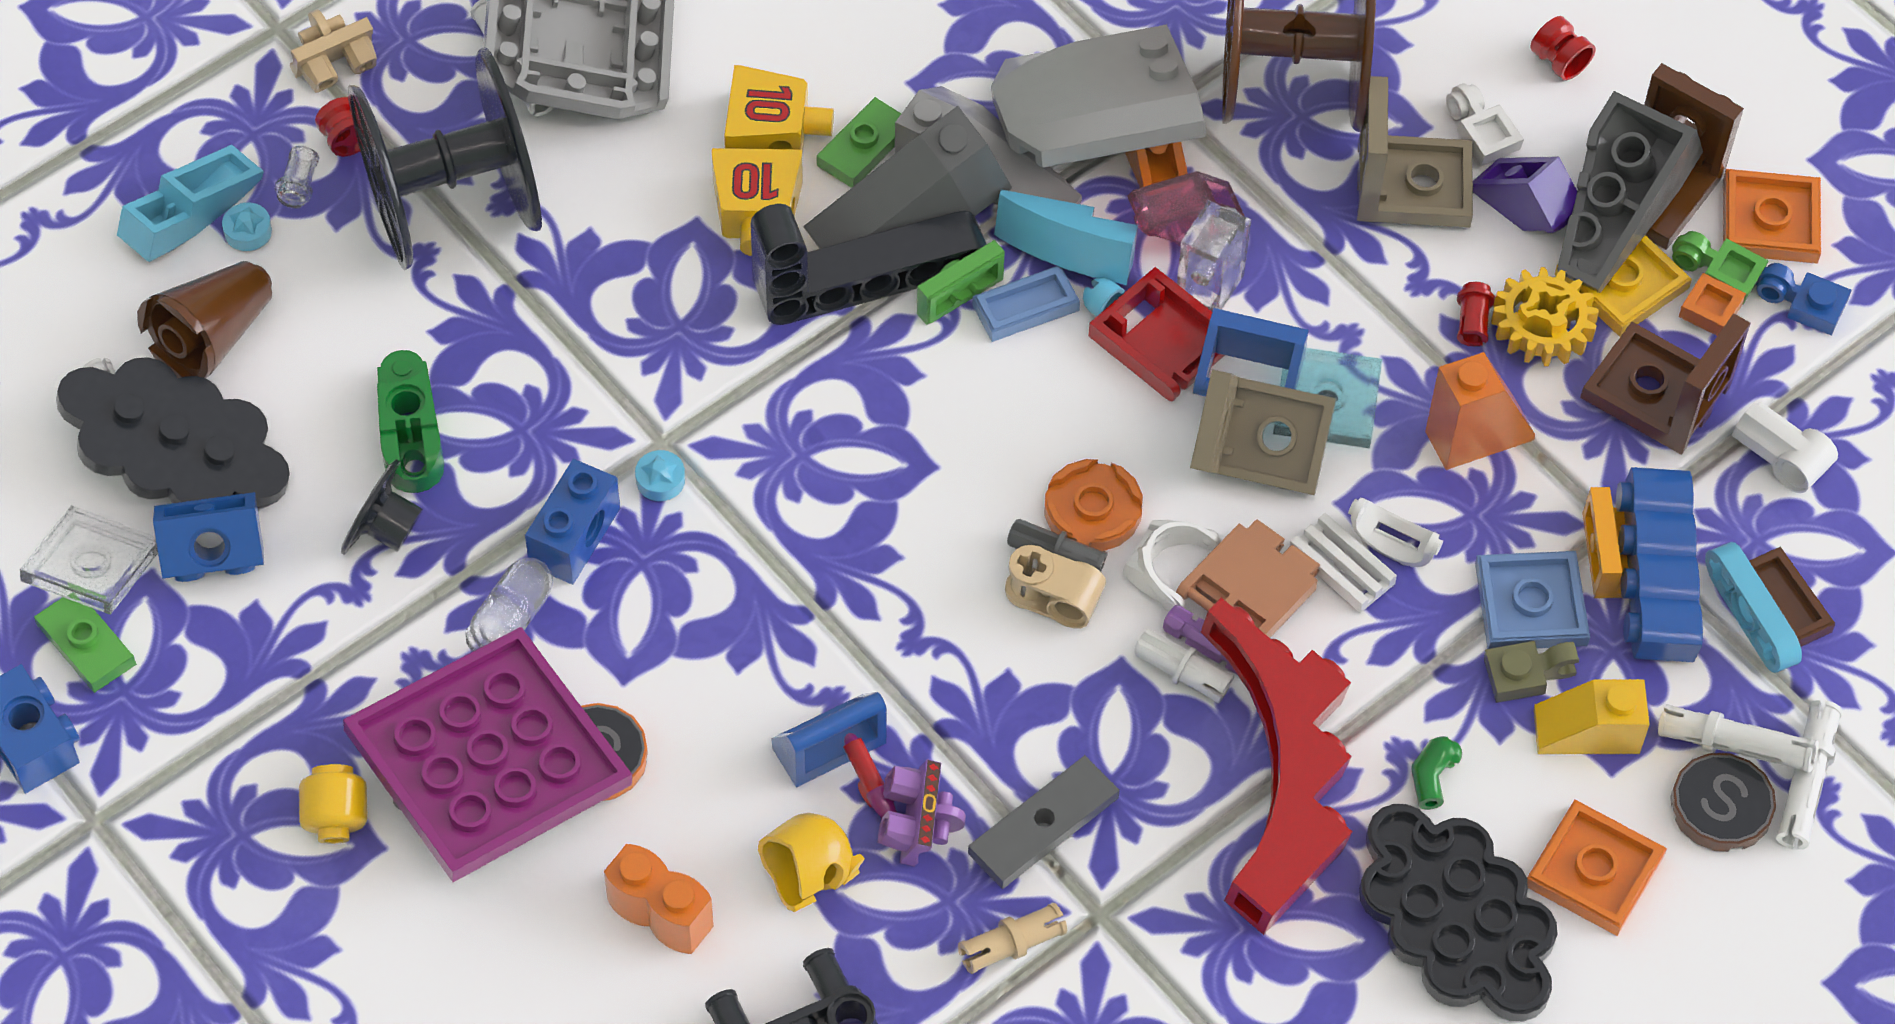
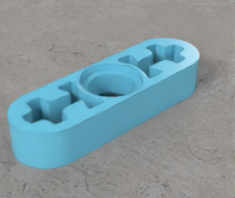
(1753, 607)

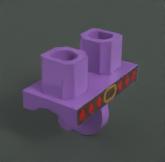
(927, 816)

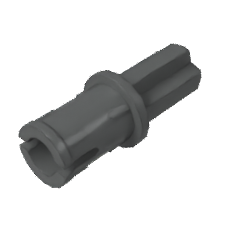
(1026, 533)

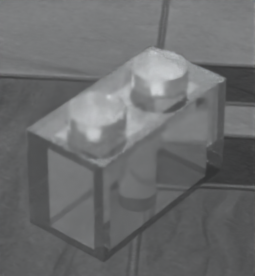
(1214, 255)

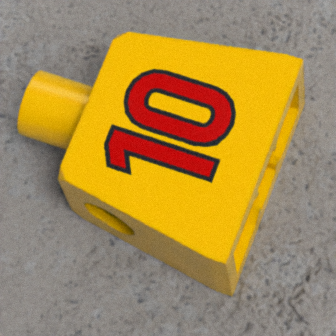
(772, 111)
(750, 181)

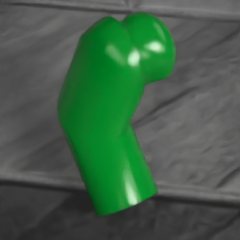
(1427, 767)

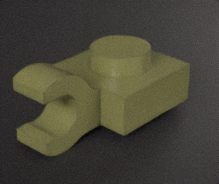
(1521, 672)

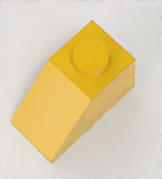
(1594, 719)

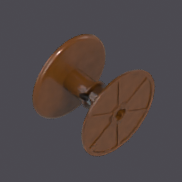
(1300, 36)

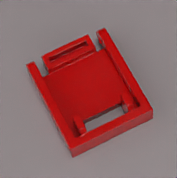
(1166, 343)

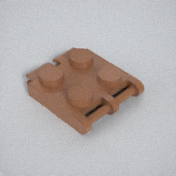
(1254, 576)

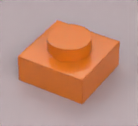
(1711, 304)

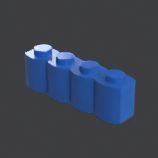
(1661, 565)

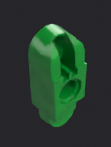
(402, 389)

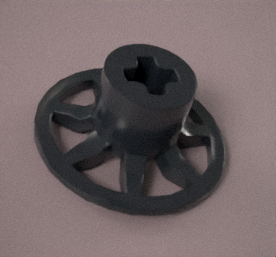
(384, 515)

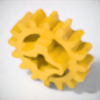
(1544, 316)

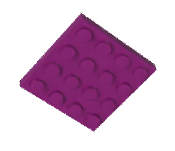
(487, 753)

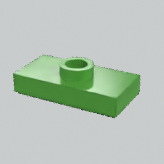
(860, 143)
(960, 282)
(85, 642)

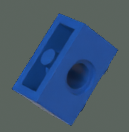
(231, 517)
(573, 520)
(44, 749)

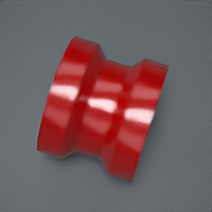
(336, 122)

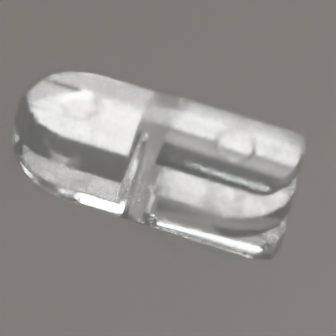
(511, 602)

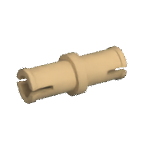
(1012, 938)

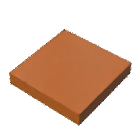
(1773, 214)
(1596, 867)

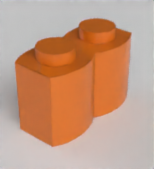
(665, 900)

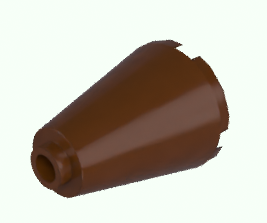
(204, 317)

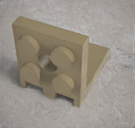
(1392, 162)
(1234, 426)

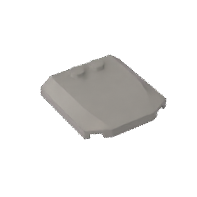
(584, 53)
(1098, 98)

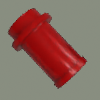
(1474, 314)

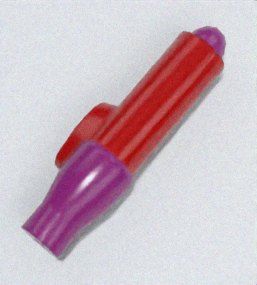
(871, 783)

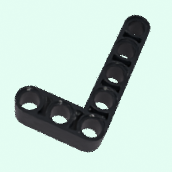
(854, 272)

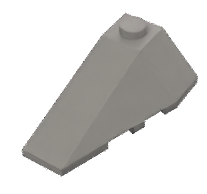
(1020, 169)

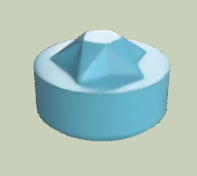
(247, 226)
(660, 475)

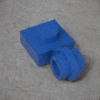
(1814, 303)

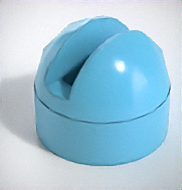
(1102, 295)

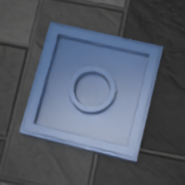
(1532, 599)

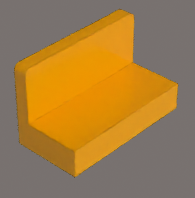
(1602, 533)

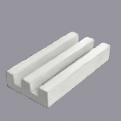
(1350, 558)

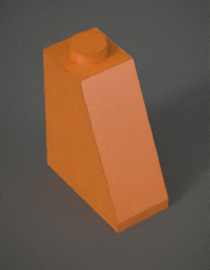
(1473, 413)

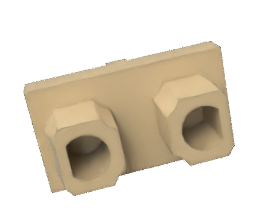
(328, 42)

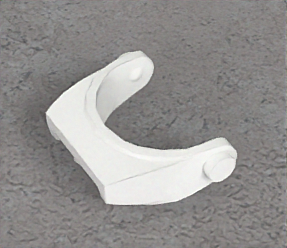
(1368, 517)
(1157, 538)

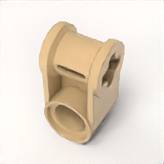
(1057, 588)

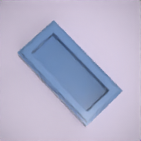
(1026, 303)

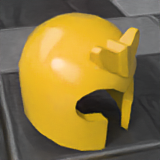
(808, 857)

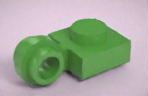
(1730, 264)

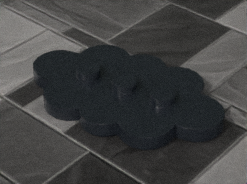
(170, 434)
(1458, 912)

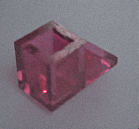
(1174, 204)

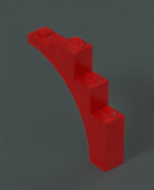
(1305, 763)

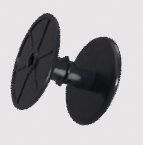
(447, 157)

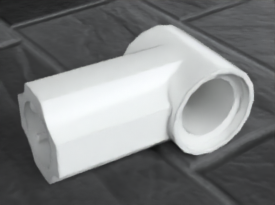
(1795, 455)

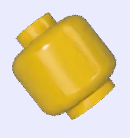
(332, 803)

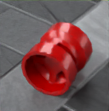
(1563, 48)

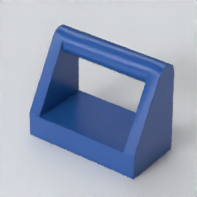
(1253, 341)
(819, 742)

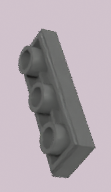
(1063, 803)

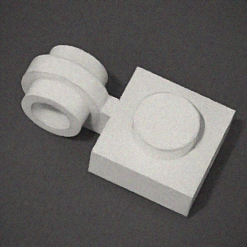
(1489, 129)

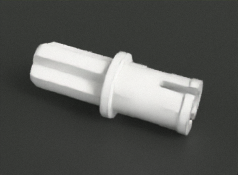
(1183, 665)

